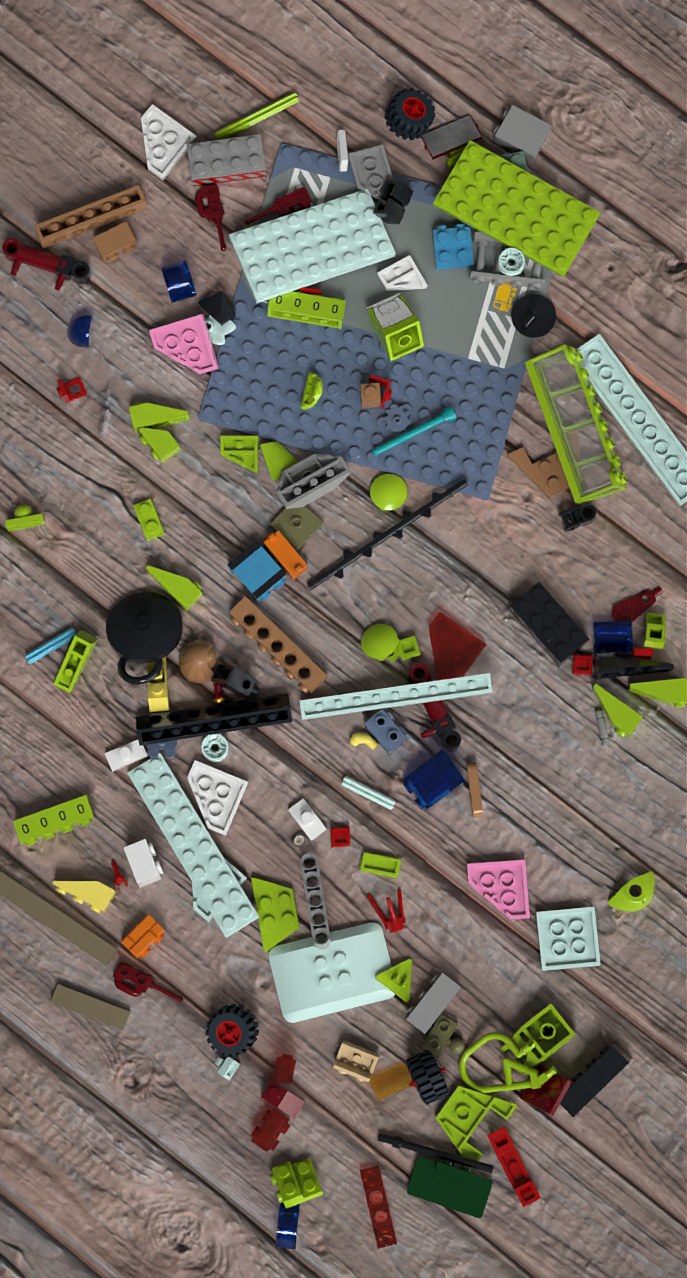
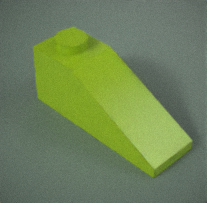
(155, 416)
(178, 587)
(75, 660)
(664, 691)
(620, 716)

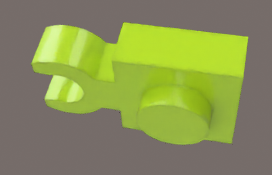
(406, 648)

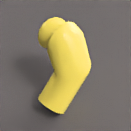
(363, 737)

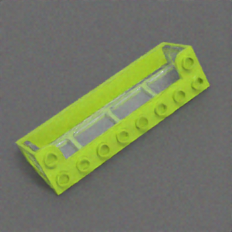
(576, 424)

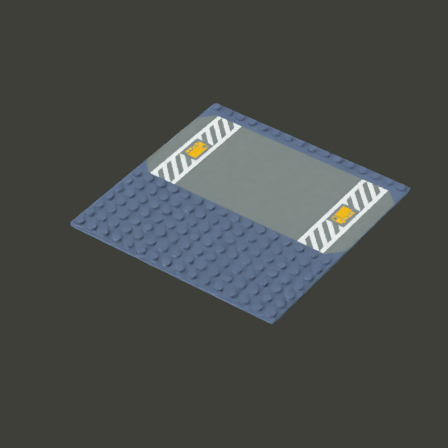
(467, 359)

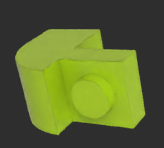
(654, 630)

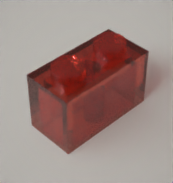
(284, 1069)

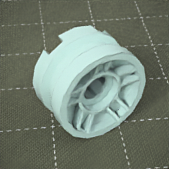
(513, 255)
(215, 739)

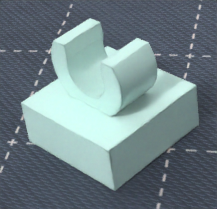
(227, 1067)

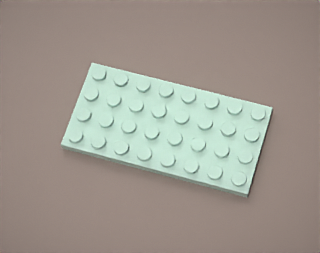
(311, 245)

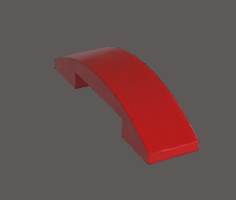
(513, 1166)

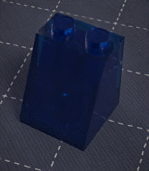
(433, 781)

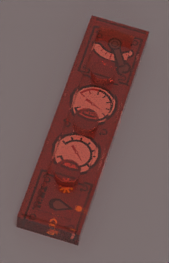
(378, 1207)

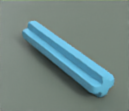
(50, 645)

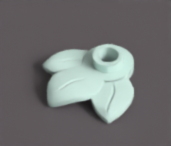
(217, 331)

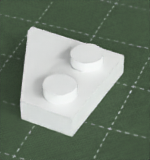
(402, 276)

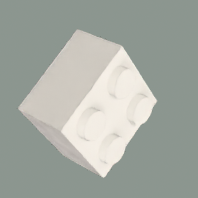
(142, 863)

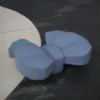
(169, 748)

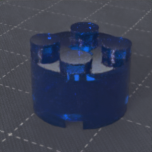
(178, 281)

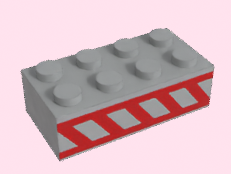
(226, 160)

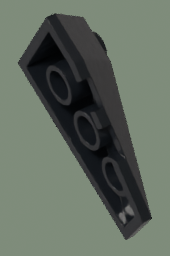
(617, 664)

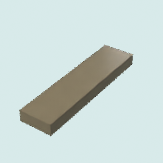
(90, 1007)

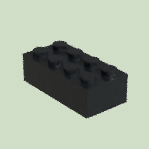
(548, 624)

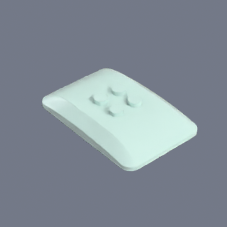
(330, 979)

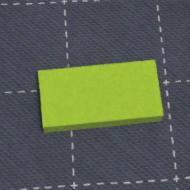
(380, 865)

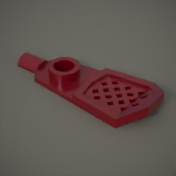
(637, 605)

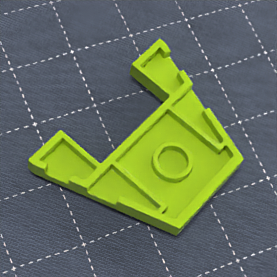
(464, 1113)

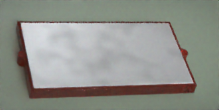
(451, 136)

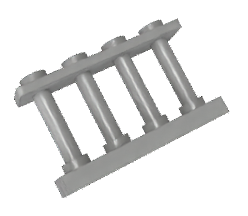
(498, 279)

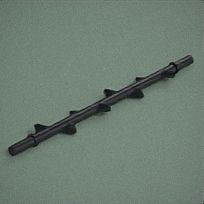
(395, 531)

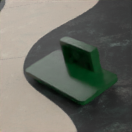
(449, 1186)

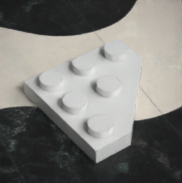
(164, 141)
(216, 795)

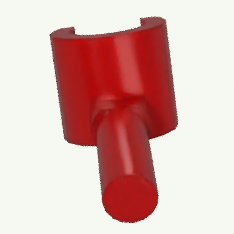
(118, 877)

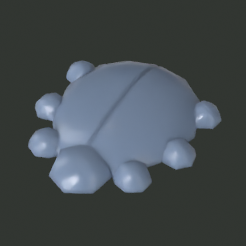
(396, 418)

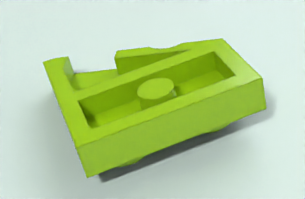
(241, 450)

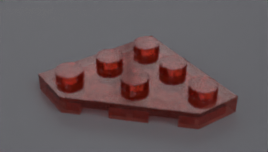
(452, 647)

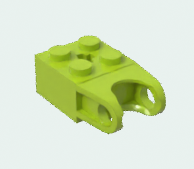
(534, 1030)

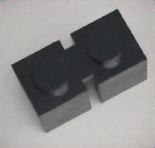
(398, 197)

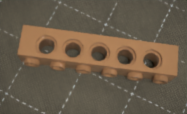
(90, 216)
(247, 608)

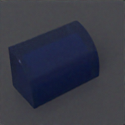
(612, 636)

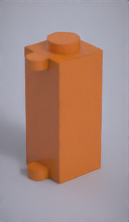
(285, 554)

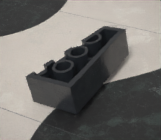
(595, 1078)

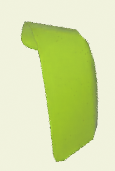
(626, 902)

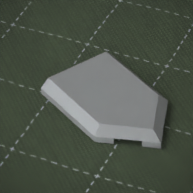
(370, 169)

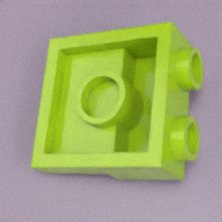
(296, 1182)

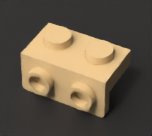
(355, 1061)

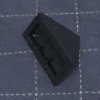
(217, 307)

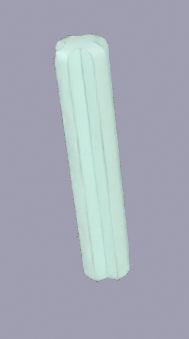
(368, 792)

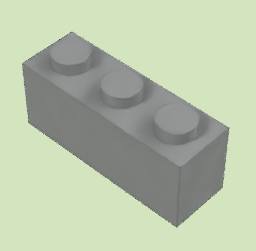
(432, 1002)

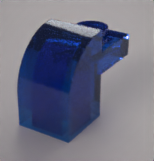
(287, 1226)

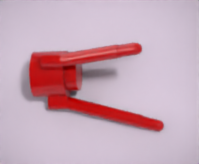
(394, 922)

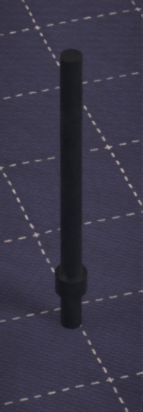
(398, 1142)

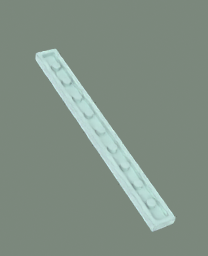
(396, 696)

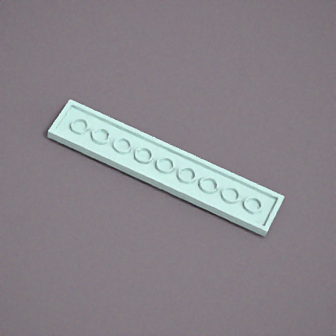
(636, 417)
(193, 845)

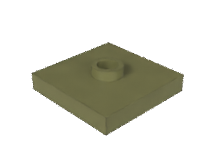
(296, 525)

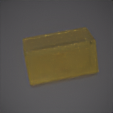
(390, 1082)

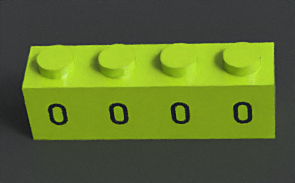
(308, 309)
(53, 820)

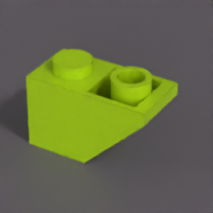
(161, 443)

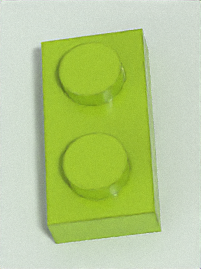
(148, 519)

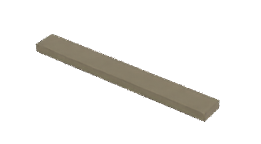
(56, 920)

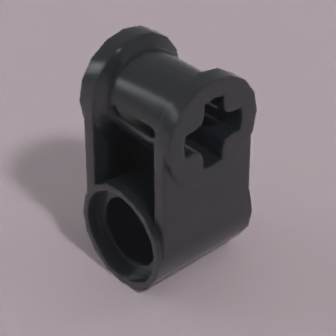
(576, 518)

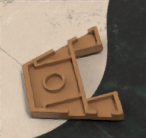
(545, 474)

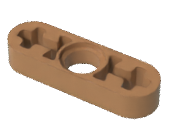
(474, 790)

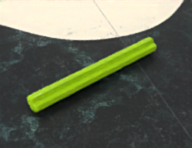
(257, 116)

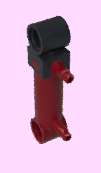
(63, 265)
(442, 722)

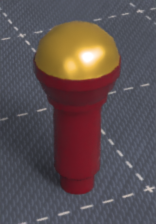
(218, 697)

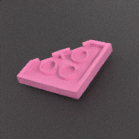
(187, 343)
(502, 885)

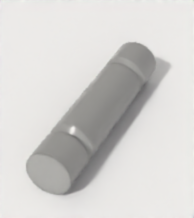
(602, 728)

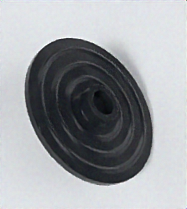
(533, 315)

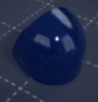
(79, 330)

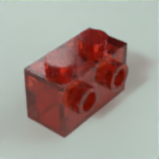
(268, 1133)

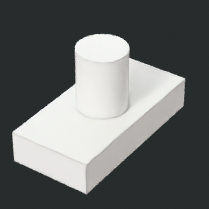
(125, 755)
(307, 819)

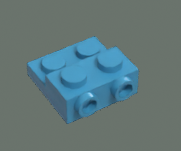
(452, 247)

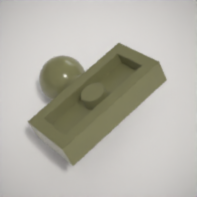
(441, 1036)

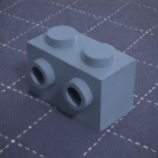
(385, 731)

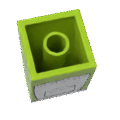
(396, 326)

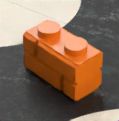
(143, 936)

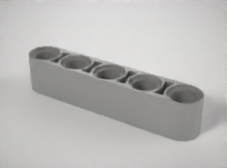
(318, 909)

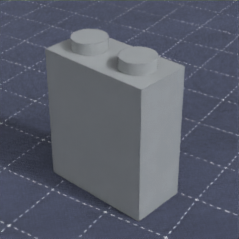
(521, 132)

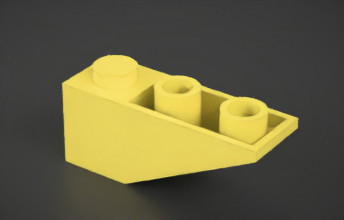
(158, 689)
(91, 892)

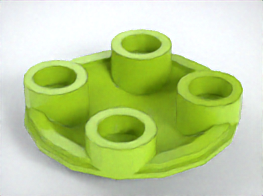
(388, 492)
(379, 641)

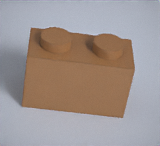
(115, 242)

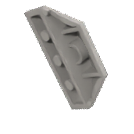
(311, 479)

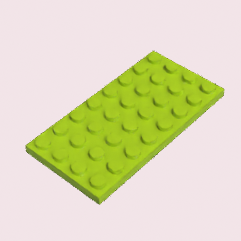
(516, 208)

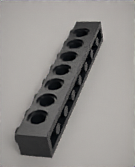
(213, 719)

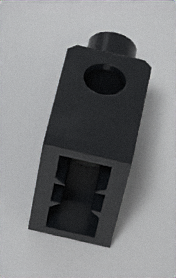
(235, 680)

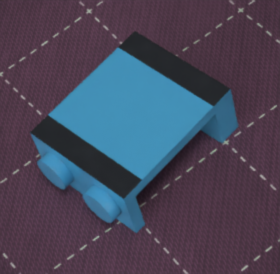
(257, 571)

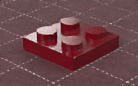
(549, 1095)

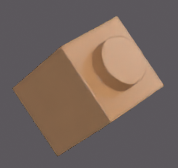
(370, 395)

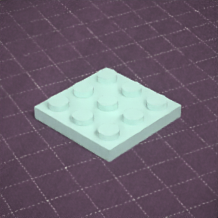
(568, 938)

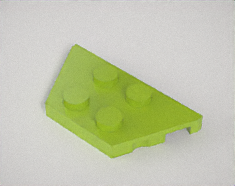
(276, 912)

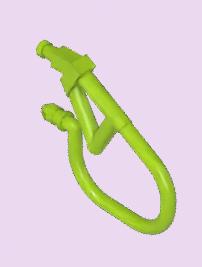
(536, 1079)

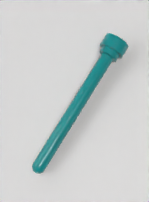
(446, 415)

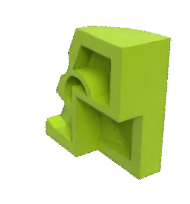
(276, 459)

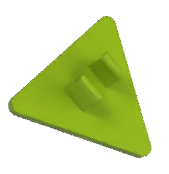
(398, 979)

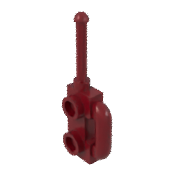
(285, 203)
(214, 211)
(143, 982)

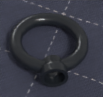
(138, 680)

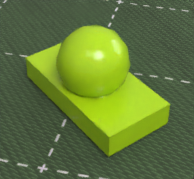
(24, 519)

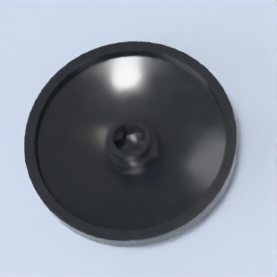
(144, 627)

